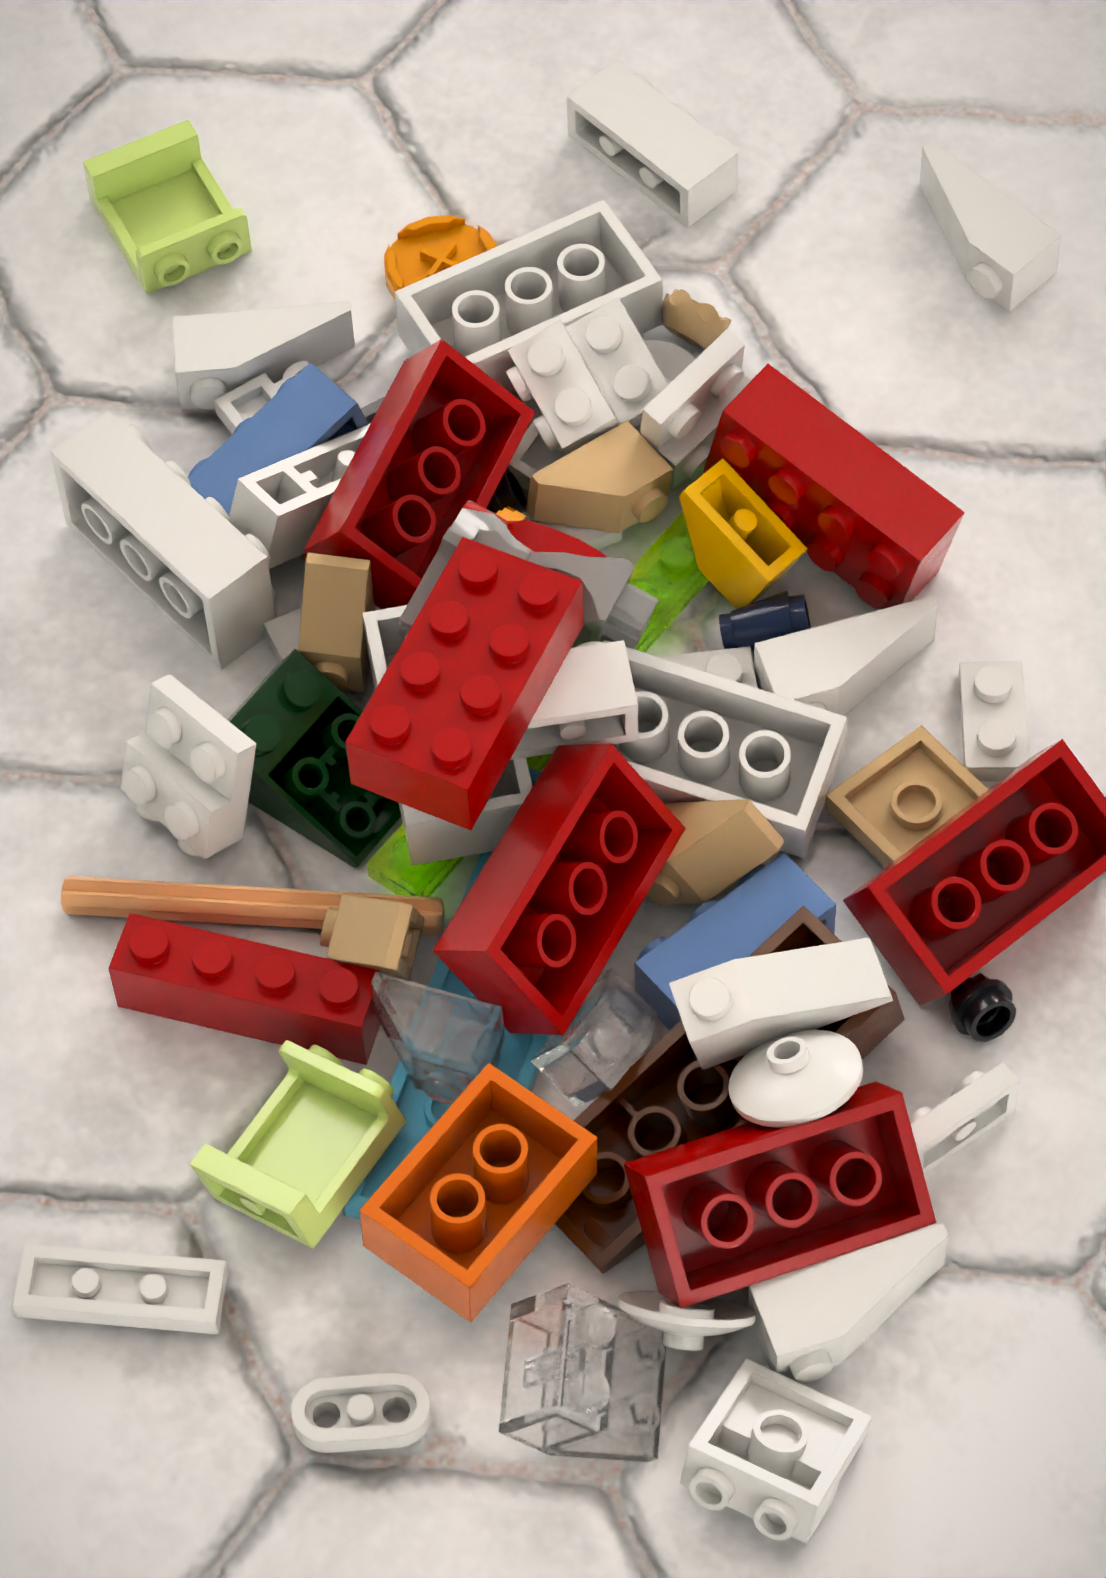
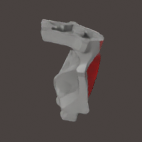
(610, 604)

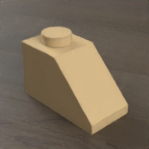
(603, 484)
(332, 619)
(715, 850)
(373, 934)

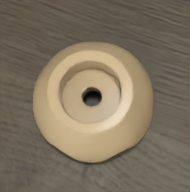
(692, 320)

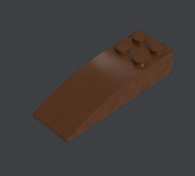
(673, 1101)

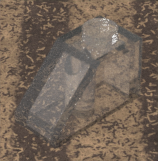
(437, 1034)
(600, 1042)

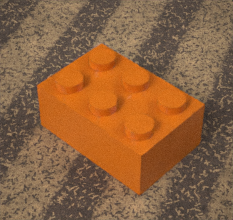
(479, 1192)

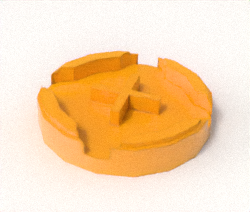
(432, 247)

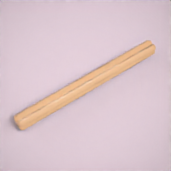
(222, 902)

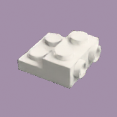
(586, 376)
(688, 410)
(189, 770)
(773, 1452)

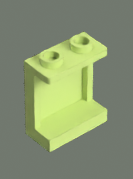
(165, 207)
(305, 1145)

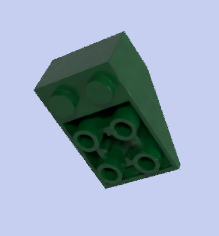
(303, 761)

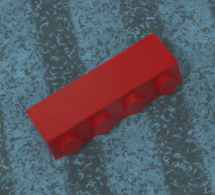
(244, 987)

